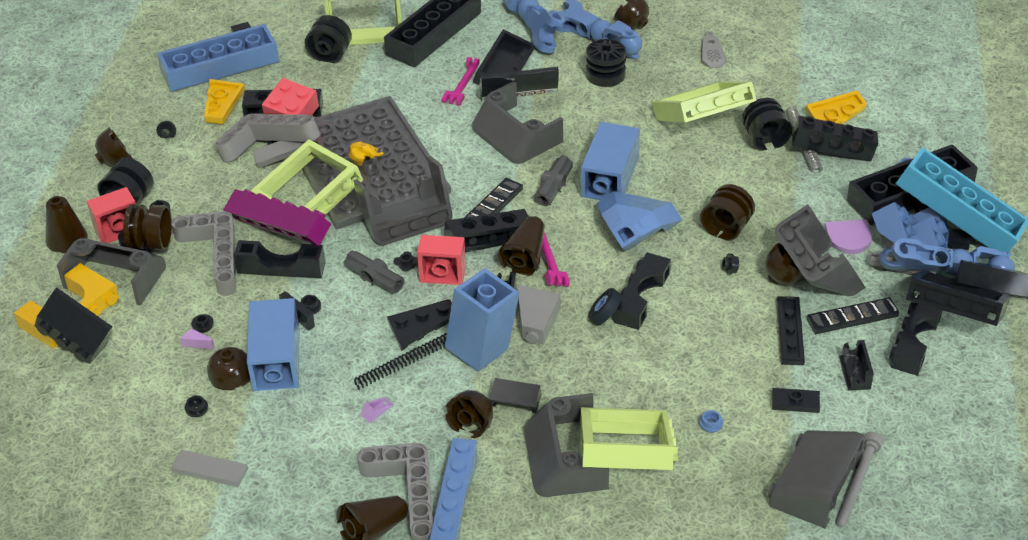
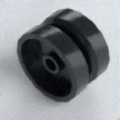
(328, 39)

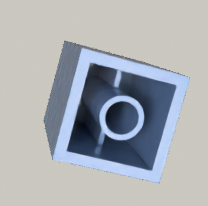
(610, 160)
(481, 319)
(273, 344)

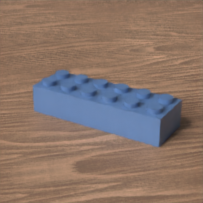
(218, 57)

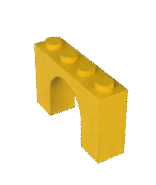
(94, 289)

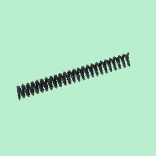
(403, 360)

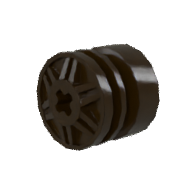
(727, 212)
(147, 227)

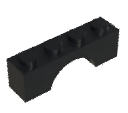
(255, 259)
(650, 273)
(910, 352)

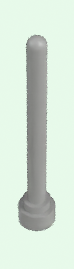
(872, 444)

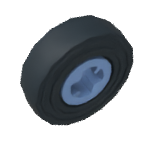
(605, 306)

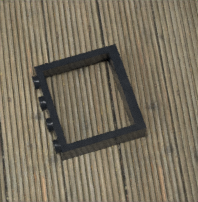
(957, 298)

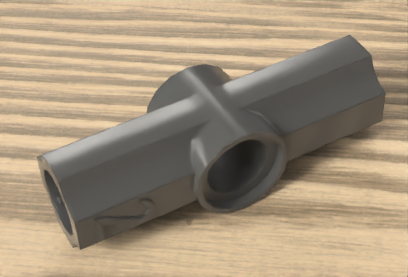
(553, 181)
(374, 271)

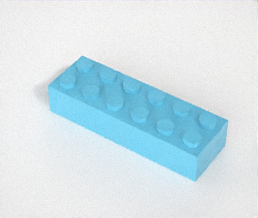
(962, 201)

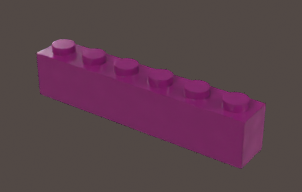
(278, 216)

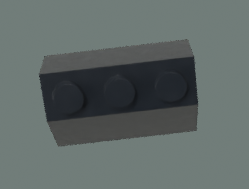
(73, 326)

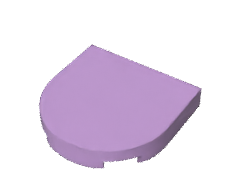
(849, 235)

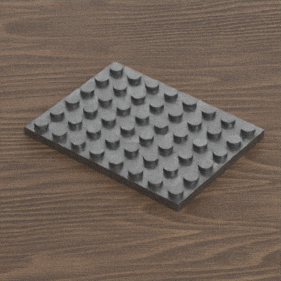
(389, 177)

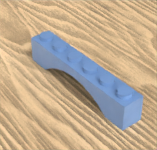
(454, 489)

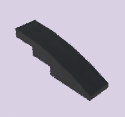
(992, 278)

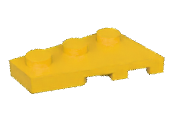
(222, 100)
(838, 108)

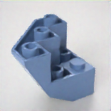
(636, 217)
(925, 226)

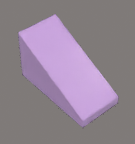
(197, 340)
(375, 408)

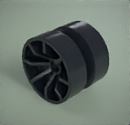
(129, 174)

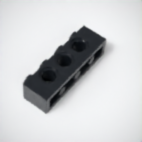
(254, 99)
(834, 138)
(486, 229)

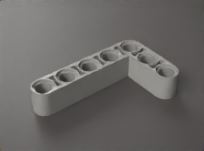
(265, 127)
(221, 229)
(402, 460)

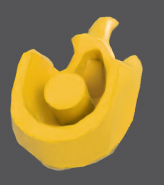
(359, 151)

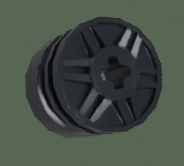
(605, 62)
(767, 123)

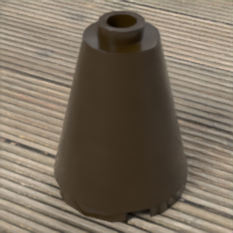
(62, 225)
(524, 247)
(371, 517)

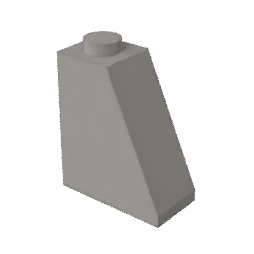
(537, 313)

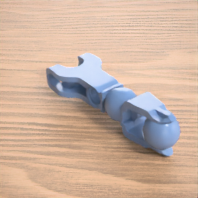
(539, 21)
(591, 26)
(919, 256)

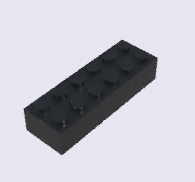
(429, 29)
(880, 188)

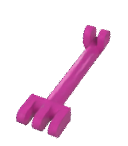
(457, 93)
(553, 275)

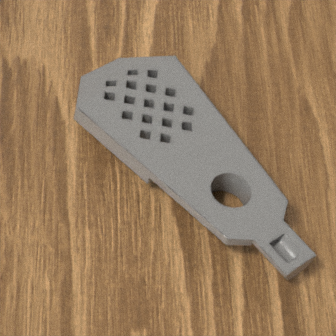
(712, 54)

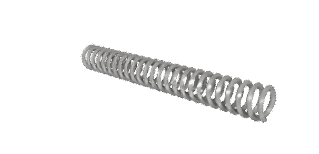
(804, 151)

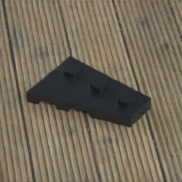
(418, 322)

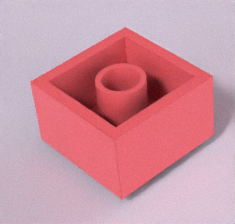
(291, 98)
(108, 213)
(441, 259)

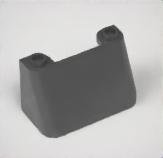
(805, 243)
(816, 474)

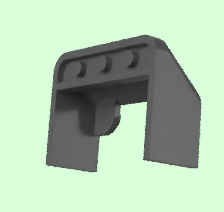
(508, 135)
(410, 216)
(148, 265)
(557, 471)

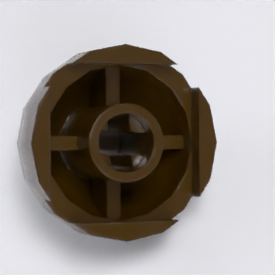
(633, 14)
(110, 148)
(782, 267)
(228, 368)
(468, 408)

